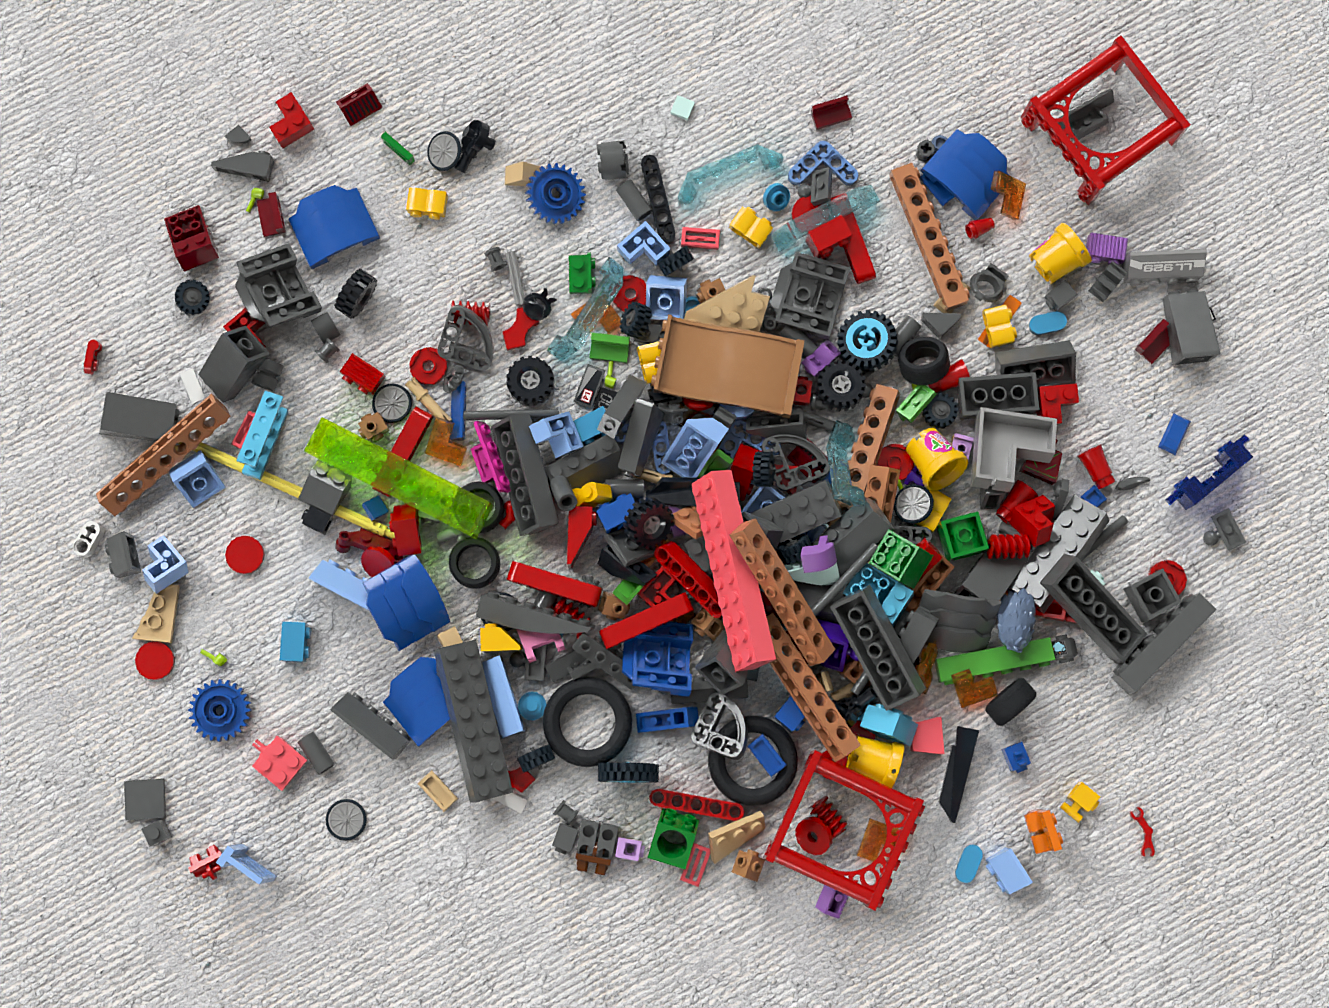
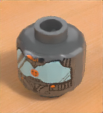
(1064, 649)

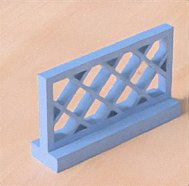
(237, 857)

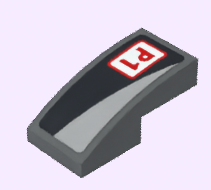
(589, 385)

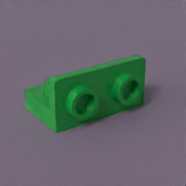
(580, 274)

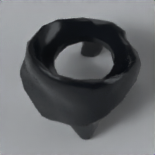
(536, 310)

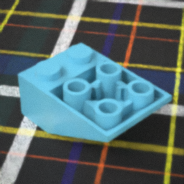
(891, 594)

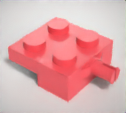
(278, 762)

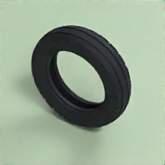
(553, 713)
(777, 786)

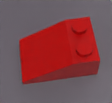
(579, 530)

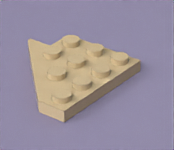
(733, 308)

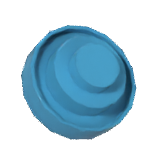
(776, 197)
(532, 706)

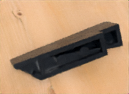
(678, 491)
(957, 771)

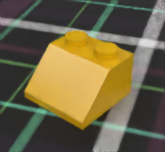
(497, 639)

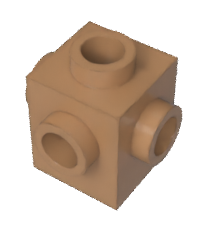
(714, 287)
(379, 429)
(612, 606)
(707, 625)
(748, 865)

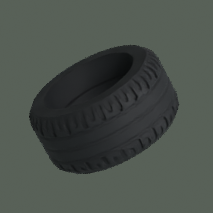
(920, 348)
(499, 504)
(467, 543)
(1010, 701)

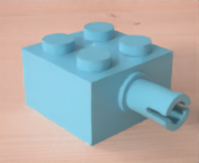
(888, 724)

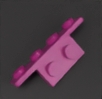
(487, 459)

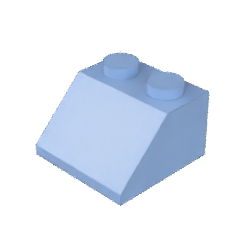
(666, 296)
(196, 479)
(1008, 871)

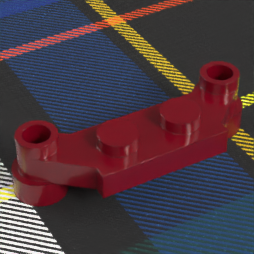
(364, 539)

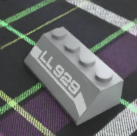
(1164, 266)

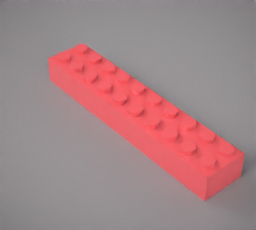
(734, 581)

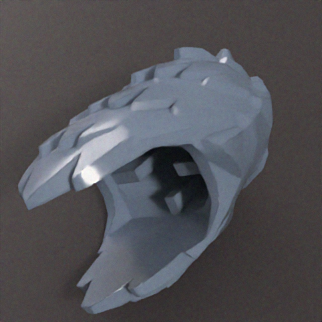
(1016, 620)

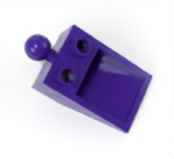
(841, 644)

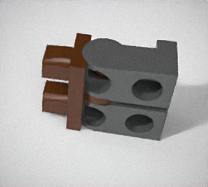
(592, 851)

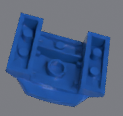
(967, 169)
(332, 223)
(405, 602)
(660, 658)
(418, 700)

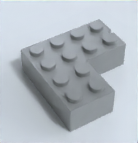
(1003, 438)

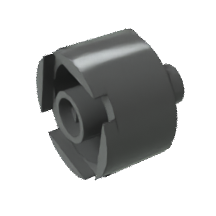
(613, 160)

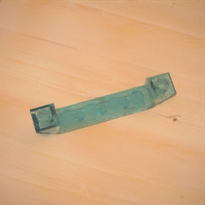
(769, 159)
(858, 198)
(592, 312)
(838, 442)

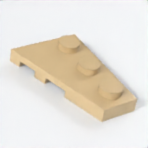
(160, 616)
(732, 836)

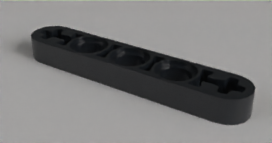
(658, 190)

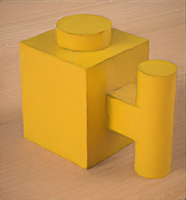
(1082, 798)

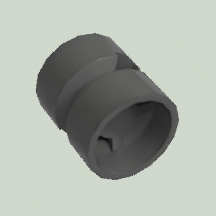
(267, 375)

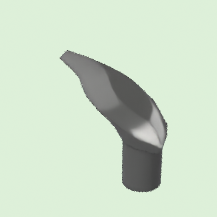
(1131, 483)

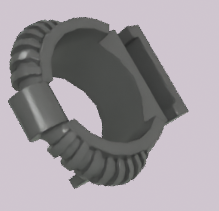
(994, 277)

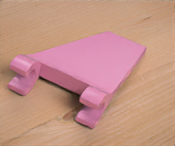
(533, 640)

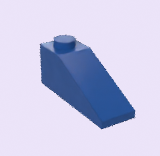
(667, 719)

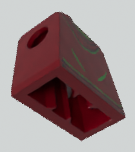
(1043, 471)

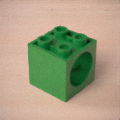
(962, 536)
(901, 559)
(668, 852)

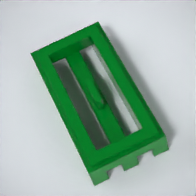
(397, 148)

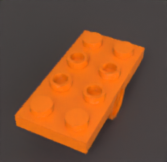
(1046, 836)

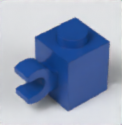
(1016, 757)

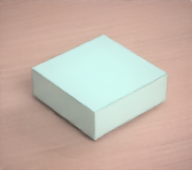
(682, 107)

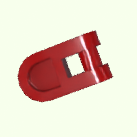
(91, 363)

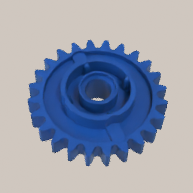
(542, 198)
(205, 710)

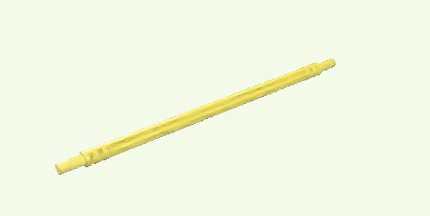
(294, 490)

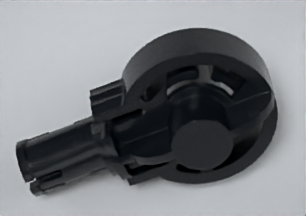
(473, 140)
(854, 705)

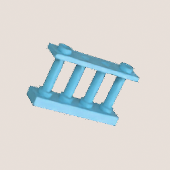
(262, 435)

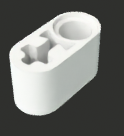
(86, 532)

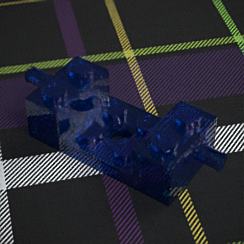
(1231, 458)

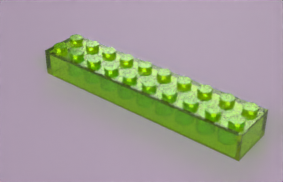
(399, 478)

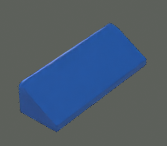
(458, 405)

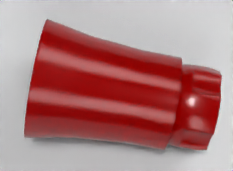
(951, 380)
(1097, 466)
(1019, 494)

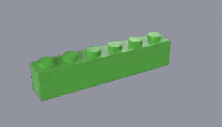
(995, 660)

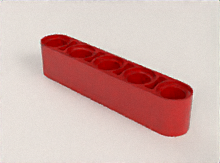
(857, 252)
(411, 435)
(689, 576)
(554, 584)
(646, 620)
(706, 803)

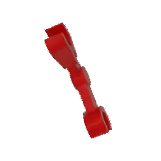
(1147, 830)

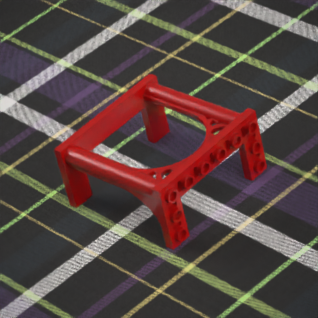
(1038, 114)
(908, 806)

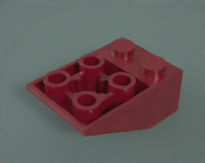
(191, 238)

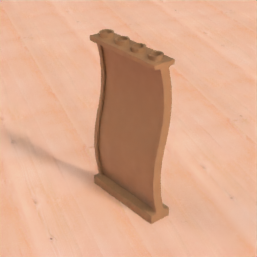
(727, 366)

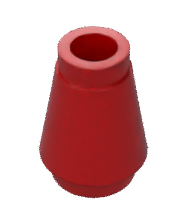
(977, 228)

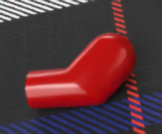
(509, 518)

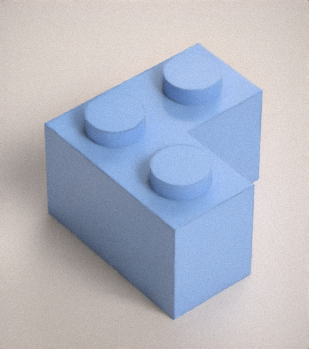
(642, 241)
(560, 433)
(167, 565)

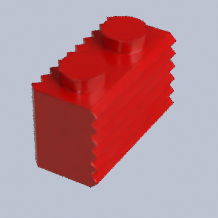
(362, 374)

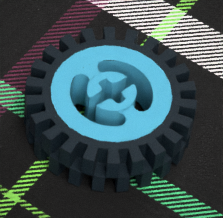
(867, 325)
(628, 772)

